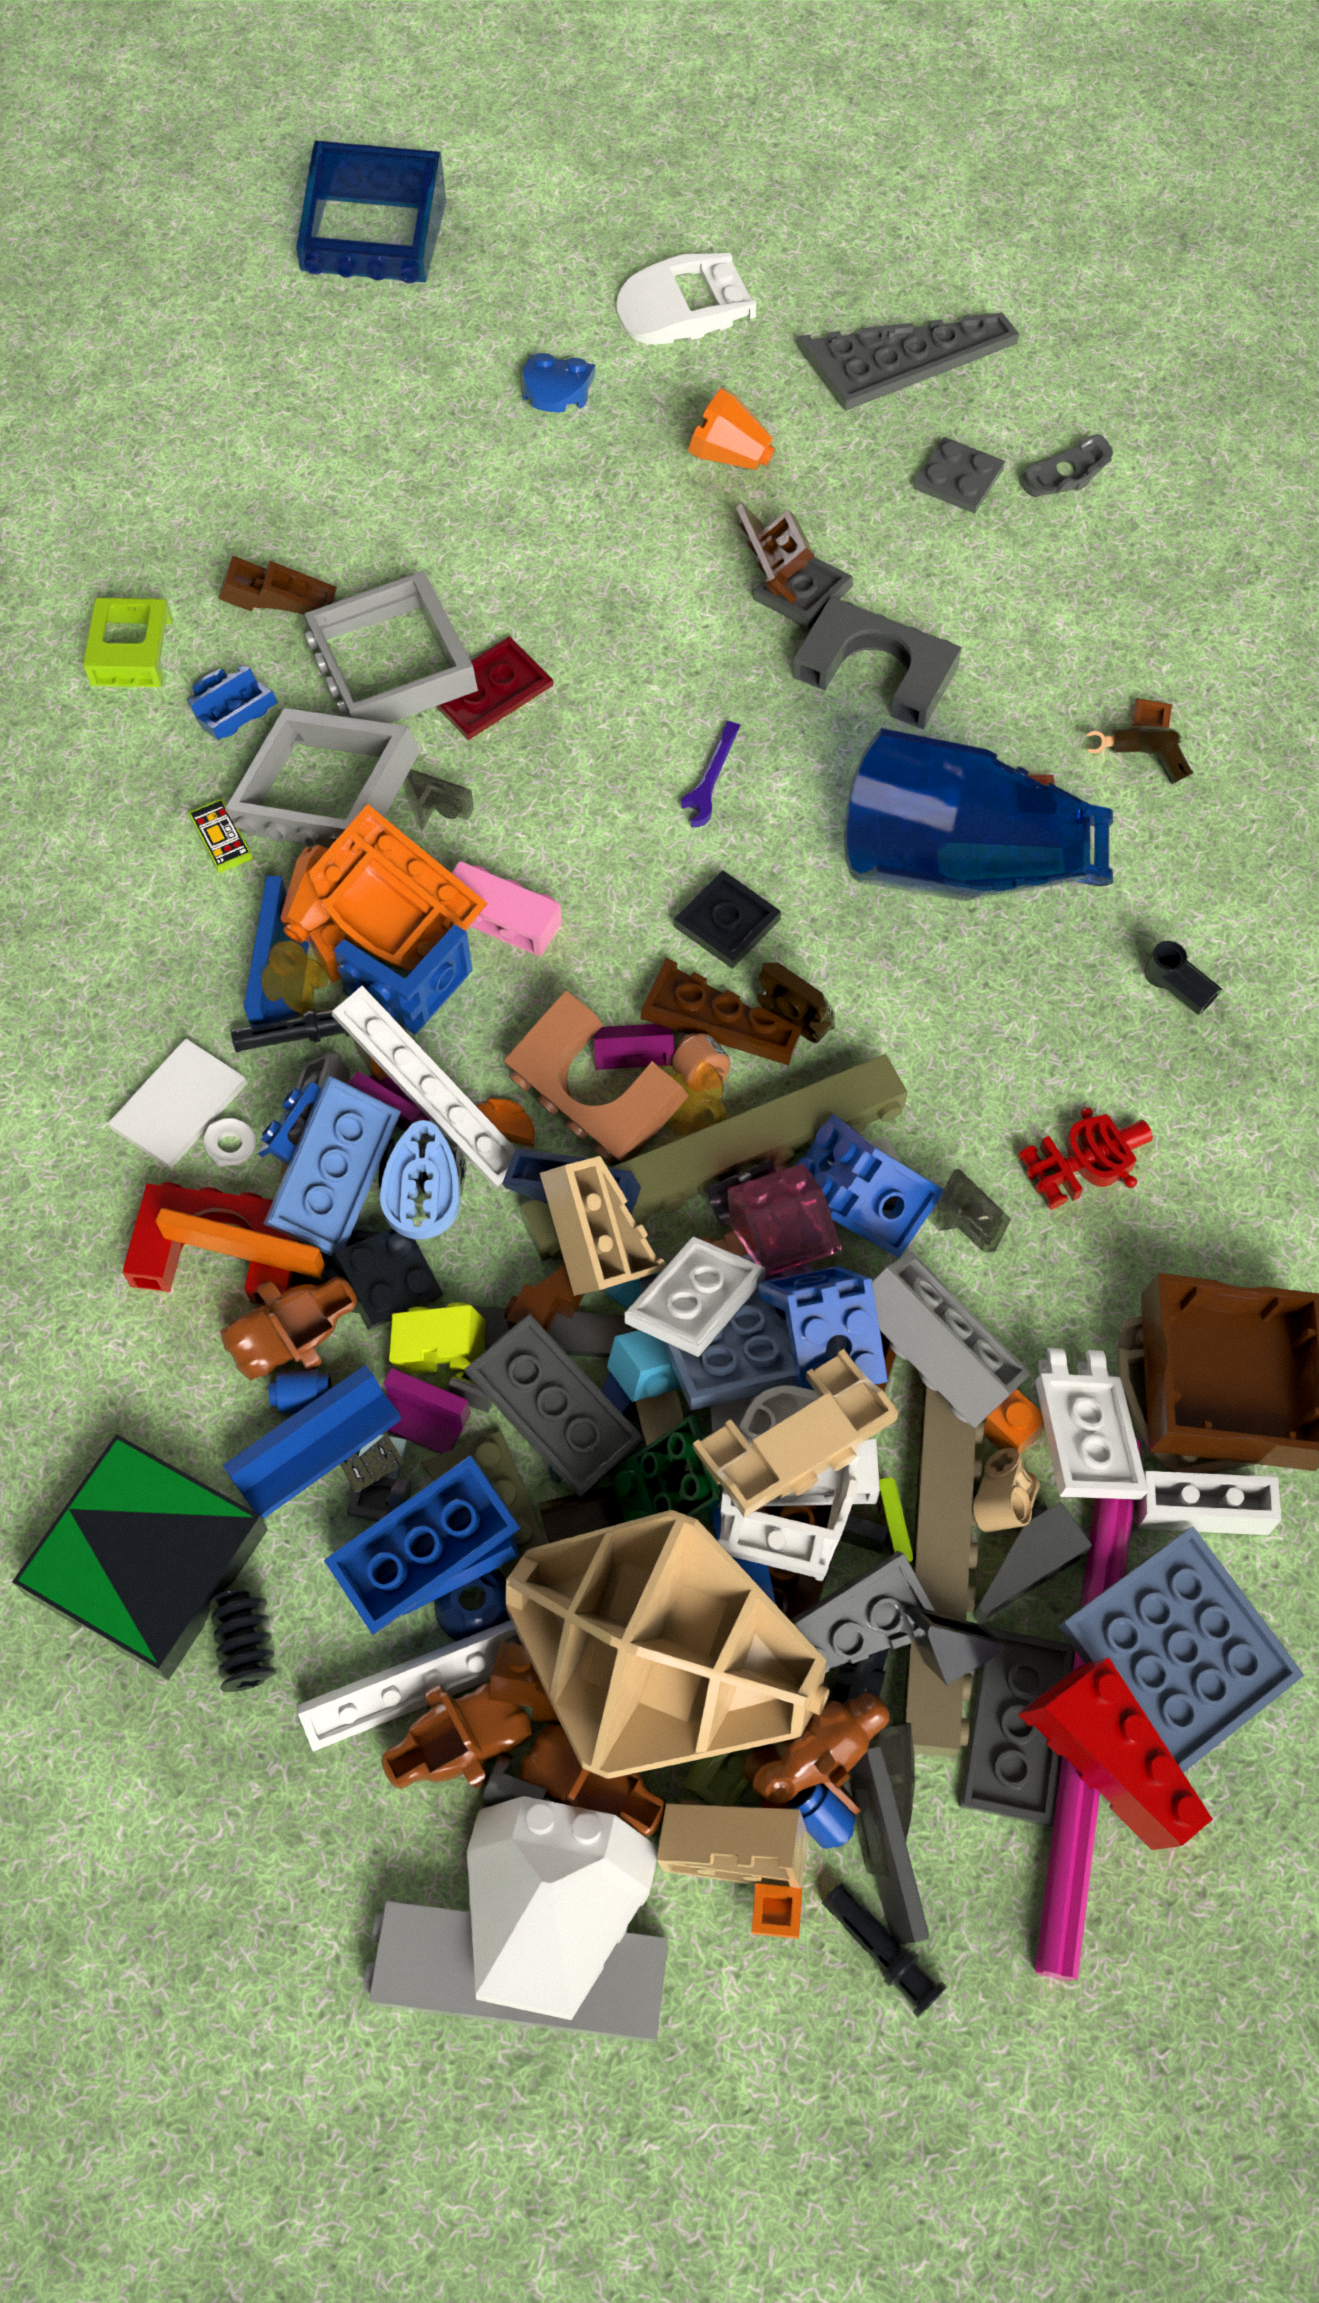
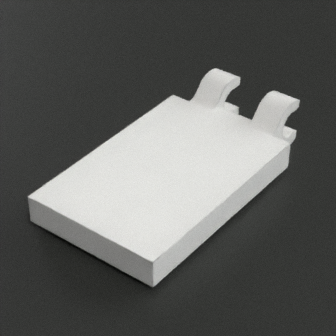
(1089, 1429)

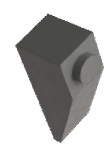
(1039, 1553)

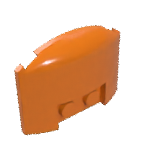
(390, 891)

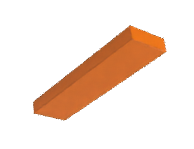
(241, 1242)

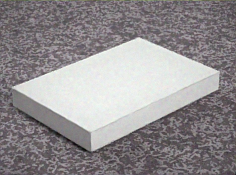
(177, 1103)
(695, 1296)

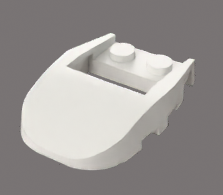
(657, 312)
(776, 1539)

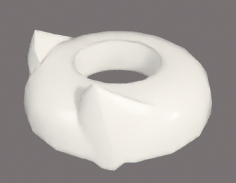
(229, 1127)

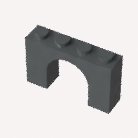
(850, 629)

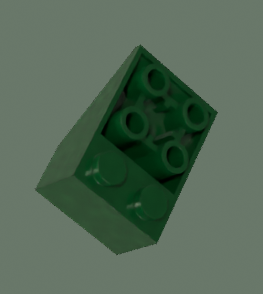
(667, 1478)

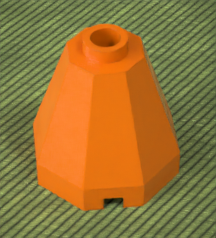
(731, 434)
(302, 908)

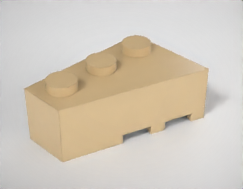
(595, 1228)
(734, 1843)

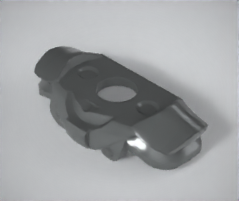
(1087, 459)

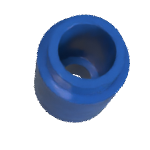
(297, 1389)
(824, 1816)

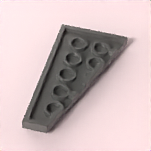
(898, 355)

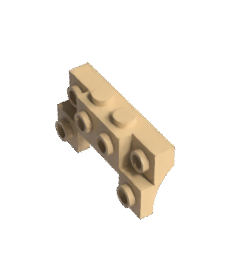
(803, 1444)

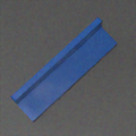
(269, 932)
(312, 1442)

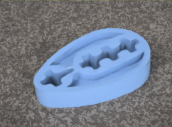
(400, 1189)

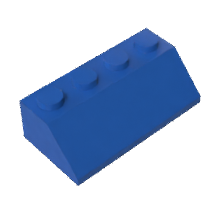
(422, 1544)

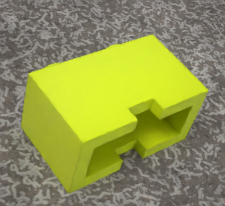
(436, 1337)

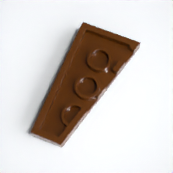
(694, 1007)

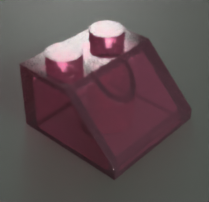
(783, 1219)

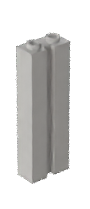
(429, 1968)

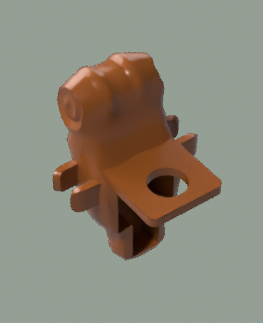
(287, 1326)
(456, 1738)
(821, 1755)
(557, 1769)

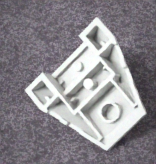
(551, 1900)

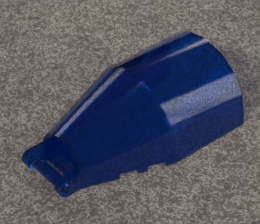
(965, 824)

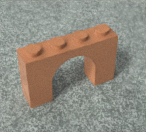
(619, 1126)

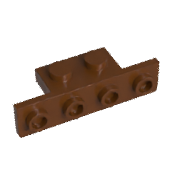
(779, 548)

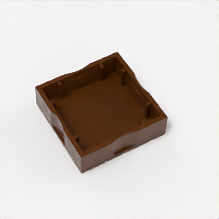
(1232, 1371)

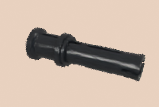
(311, 1025)
(898, 1964)

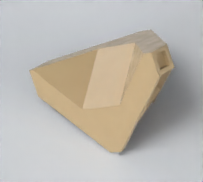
(660, 1647)

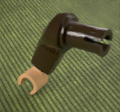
(1149, 740)

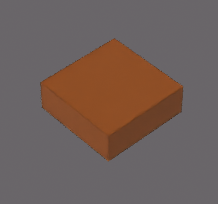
(1151, 713)

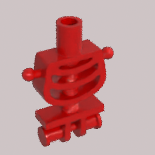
(1110, 1156)

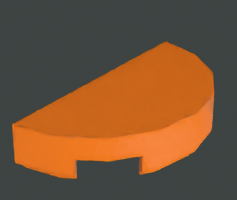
(509, 1120)

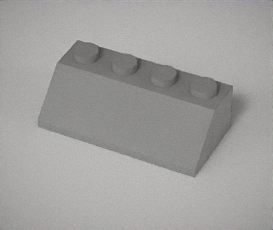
(944, 1340)

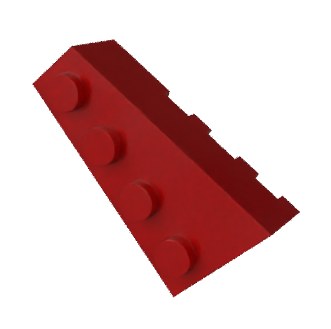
(1118, 1752)

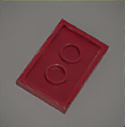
(504, 682)

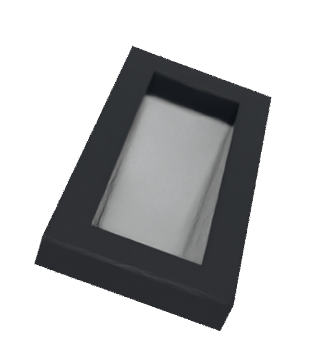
(952, 1644)

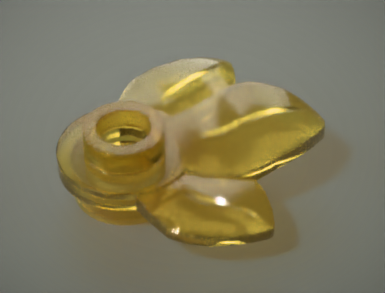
(292, 976)
(704, 1093)

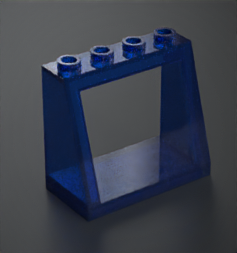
(378, 178)

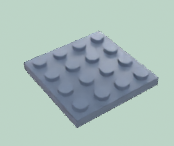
(745, 1355)
(1185, 1646)

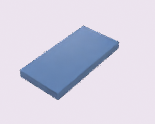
(332, 1167)

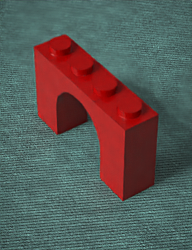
(154, 1260)

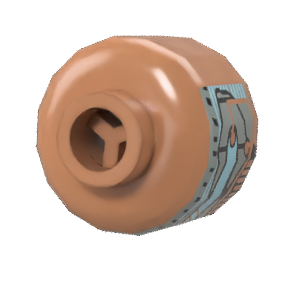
(698, 1048)

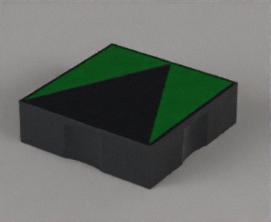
(141, 1555)

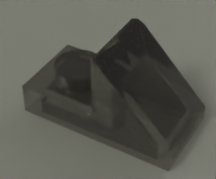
(432, 793)
(972, 1211)

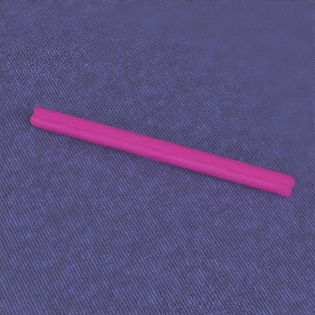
(1076, 1803)

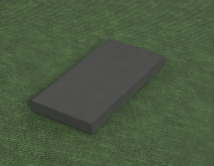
(554, 1406)
(1007, 1761)

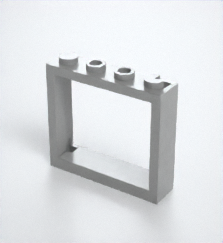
(377, 606)
(386, 740)

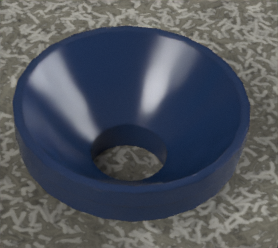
(462, 1623)

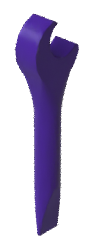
(701, 795)

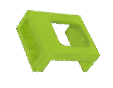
(126, 662)

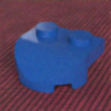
(556, 382)
(229, 701)

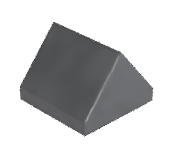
(464, 1387)

